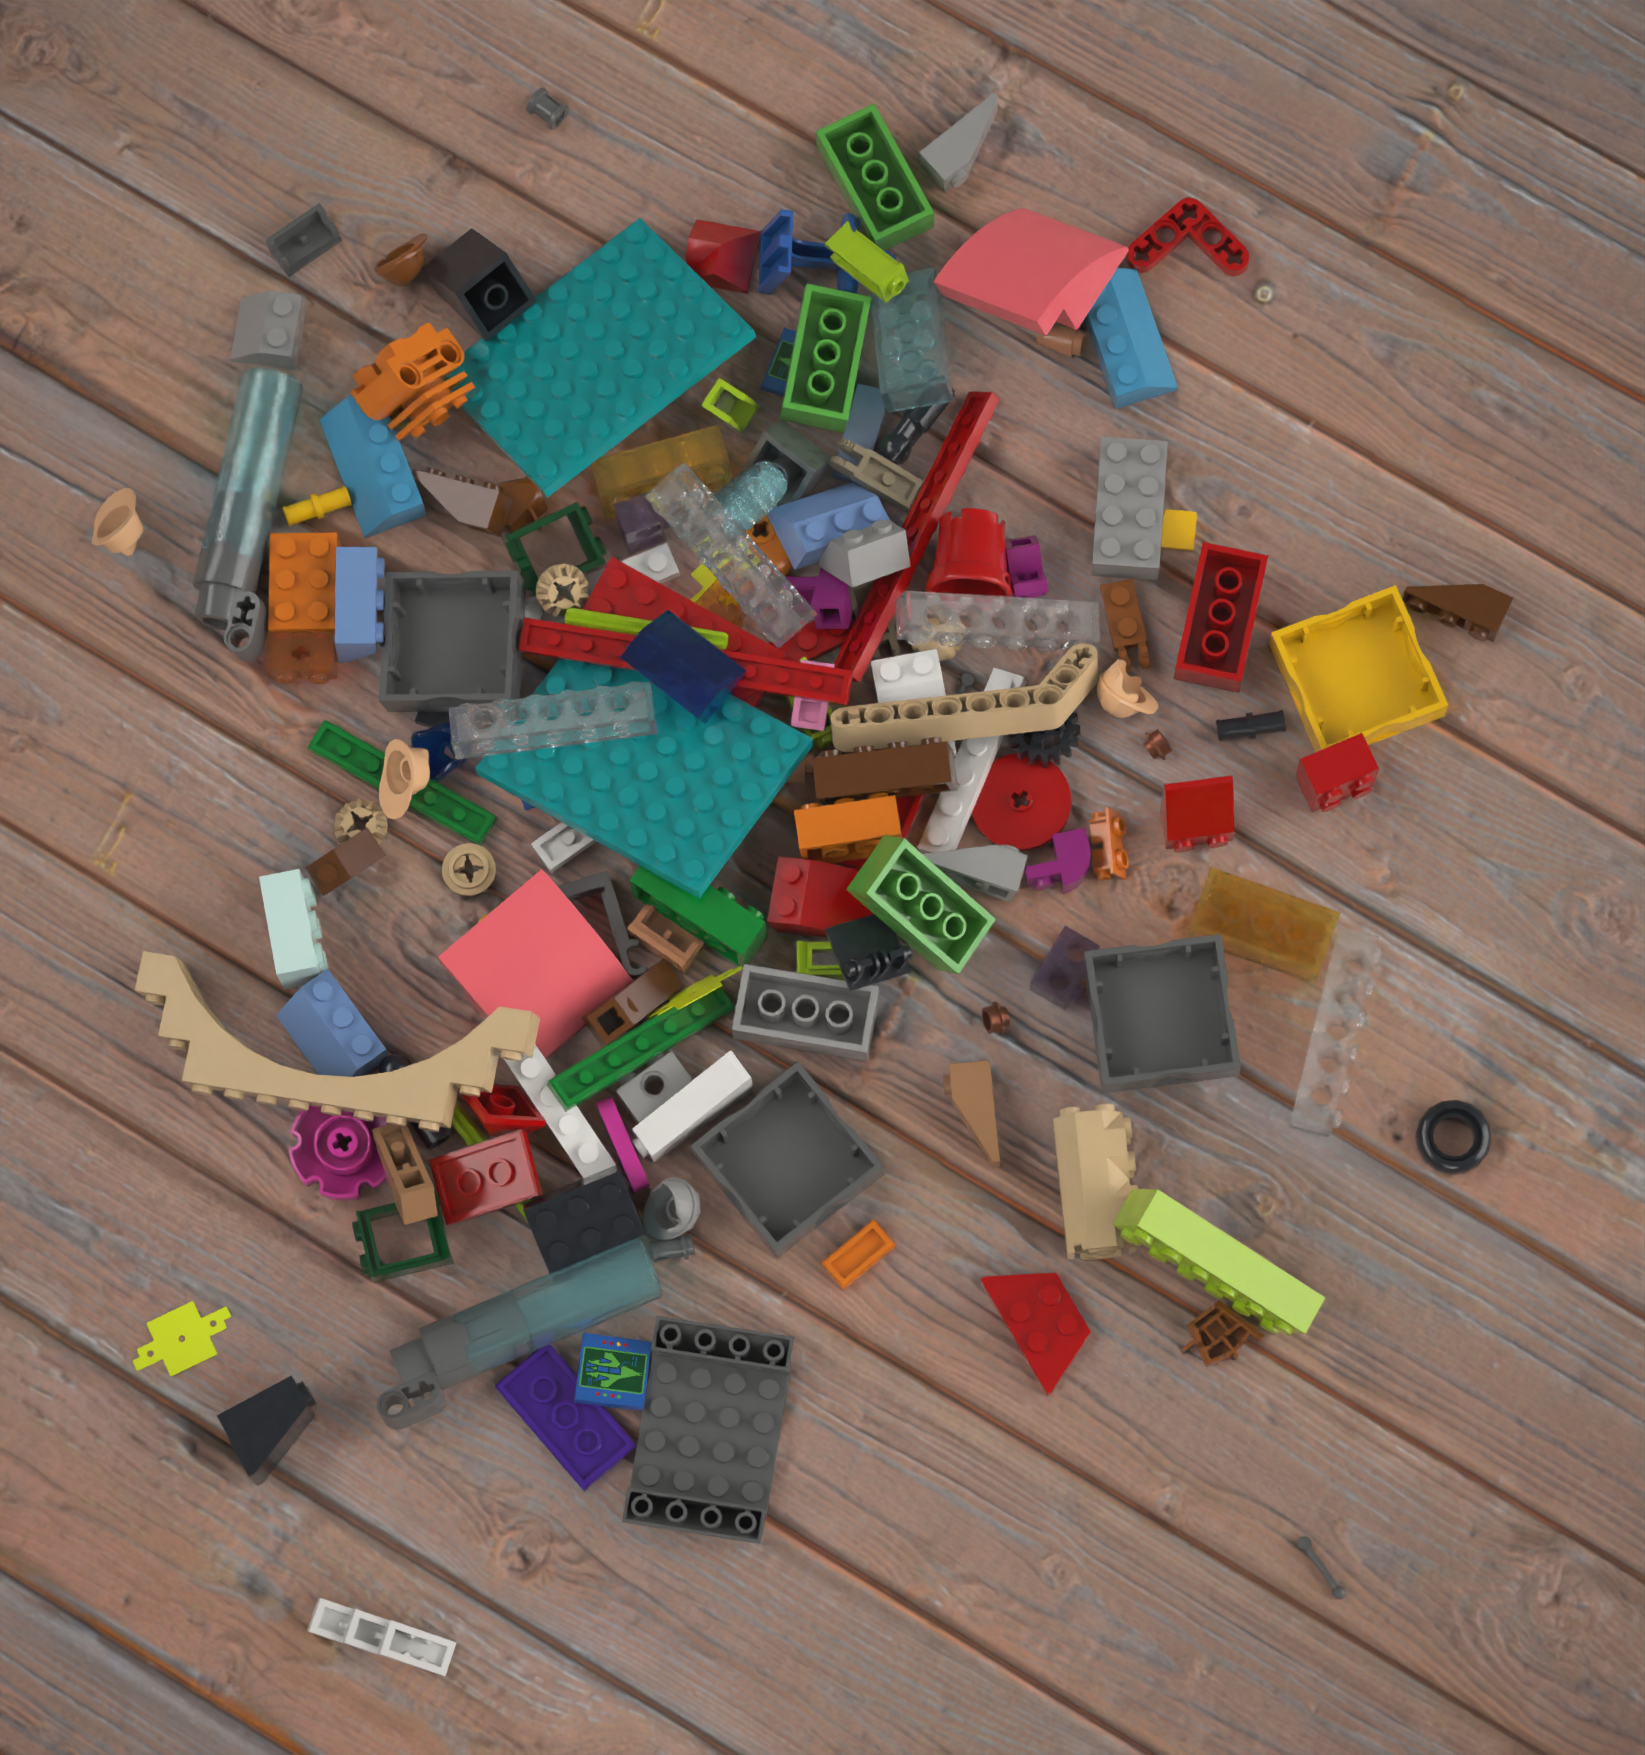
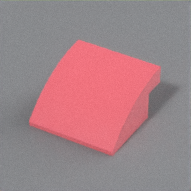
(1031, 270)
(536, 958)

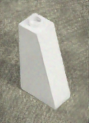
(693, 1107)

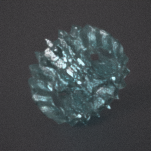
(753, 493)

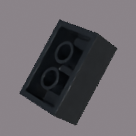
(584, 1218)

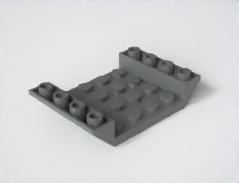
(709, 1430)

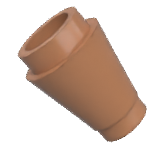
(1065, 340)

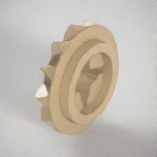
(564, 575)
(364, 810)
(456, 861)

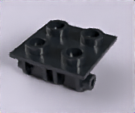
(868, 952)

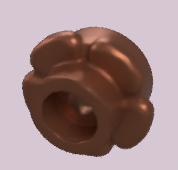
(1157, 745)
(995, 1018)

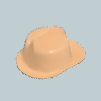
(117, 523)
(403, 775)

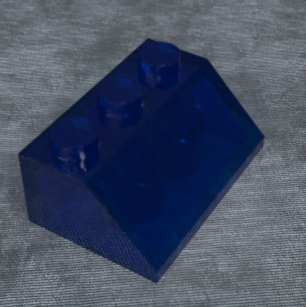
(683, 665)

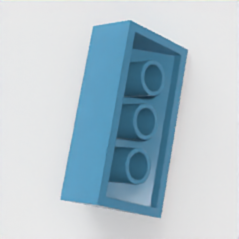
(1129, 342)
(372, 468)

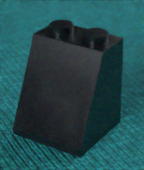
(479, 283)
(268, 1425)

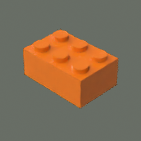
(302, 581)
(846, 828)

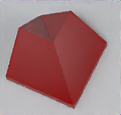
(723, 254)
(505, 1110)

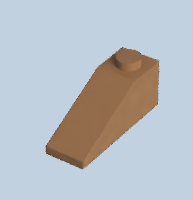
(974, 1101)
(405, 1173)

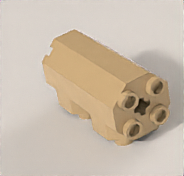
(1093, 1179)

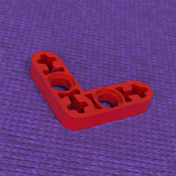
(1193, 229)

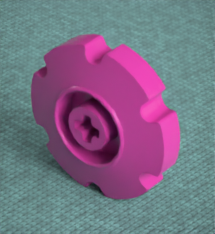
(322, 1161)

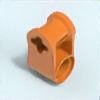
(771, 545)

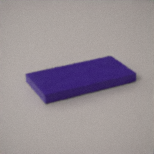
(576, 1434)

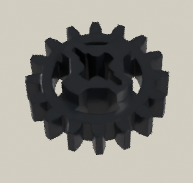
(1042, 744)

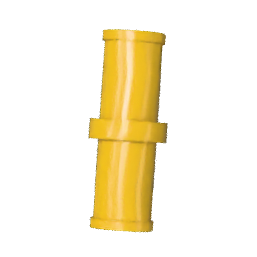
(317, 506)

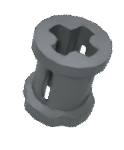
(547, 108)

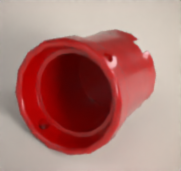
(971, 555)

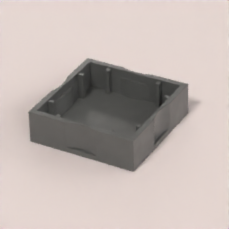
(451, 639)
(1161, 1014)
(787, 1160)

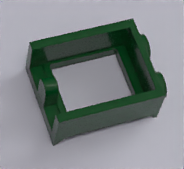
(579, 521)
(370, 1260)

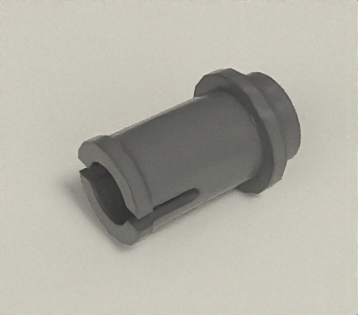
(672, 1248)

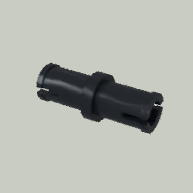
(1251, 725)

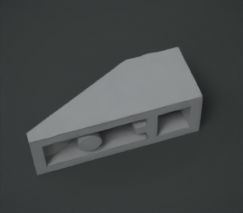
(954, 152)
(984, 869)

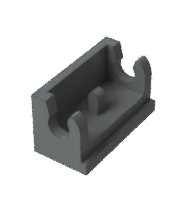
(303, 240)

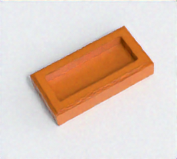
(858, 1254)

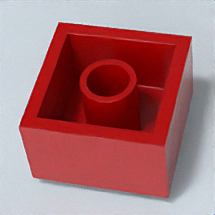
(1337, 773)

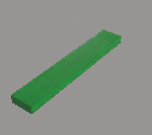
(433, 801)
(637, 1048)

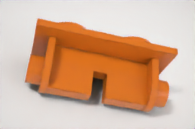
(1109, 831)

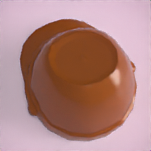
(403, 262)

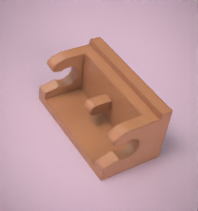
(665, 938)

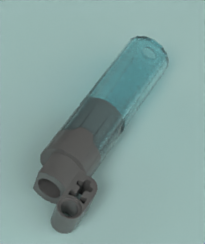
(245, 509)
(515, 1326)

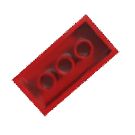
(1220, 617)

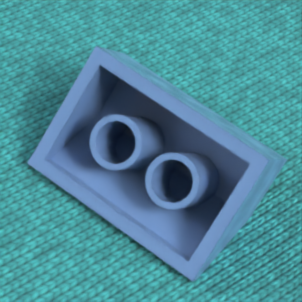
(813, 521)
(358, 602)
(331, 1029)

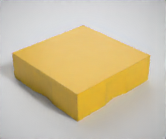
(1358, 672)

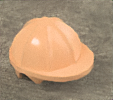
(1122, 694)

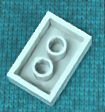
(293, 927)

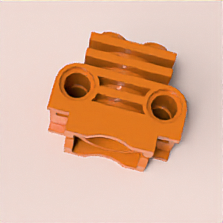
(411, 378)

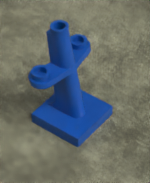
(782, 251)

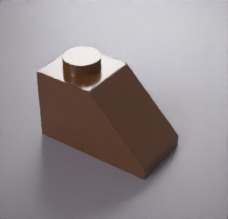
(345, 861)

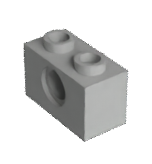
(661, 1068)

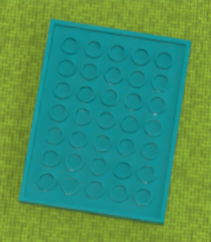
(598, 356)
(663, 798)

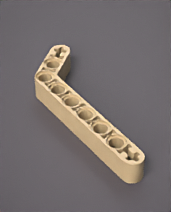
(973, 713)

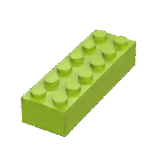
(1218, 1262)

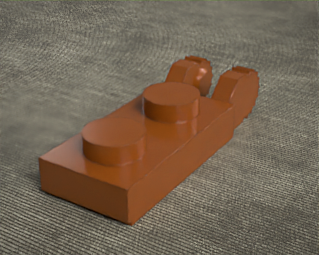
(1125, 621)

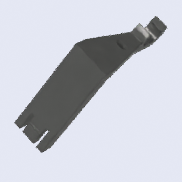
(602, 883)

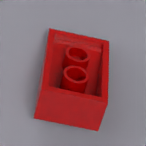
(1198, 813)
(812, 897)

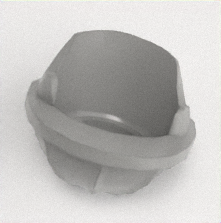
(671, 1209)

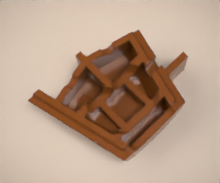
(526, 503)
(1220, 1334)

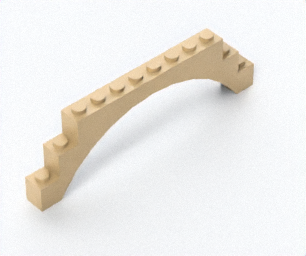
(414, 1093)

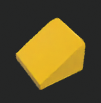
(1178, 529)

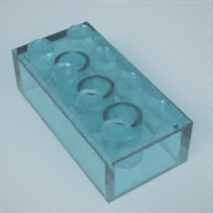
(912, 345)

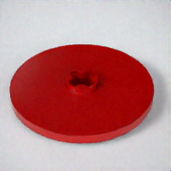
(1027, 826)

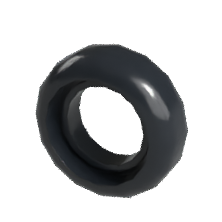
(1453, 1110)

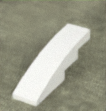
(381, 1637)

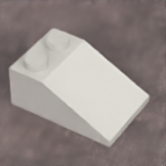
(909, 678)

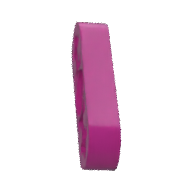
(622, 1144)

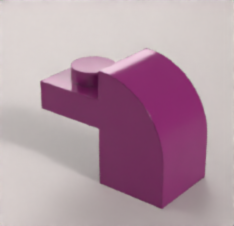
(1026, 567)
(827, 597)
(1070, 863)

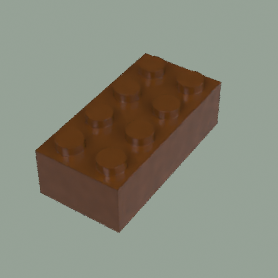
(894, 771)

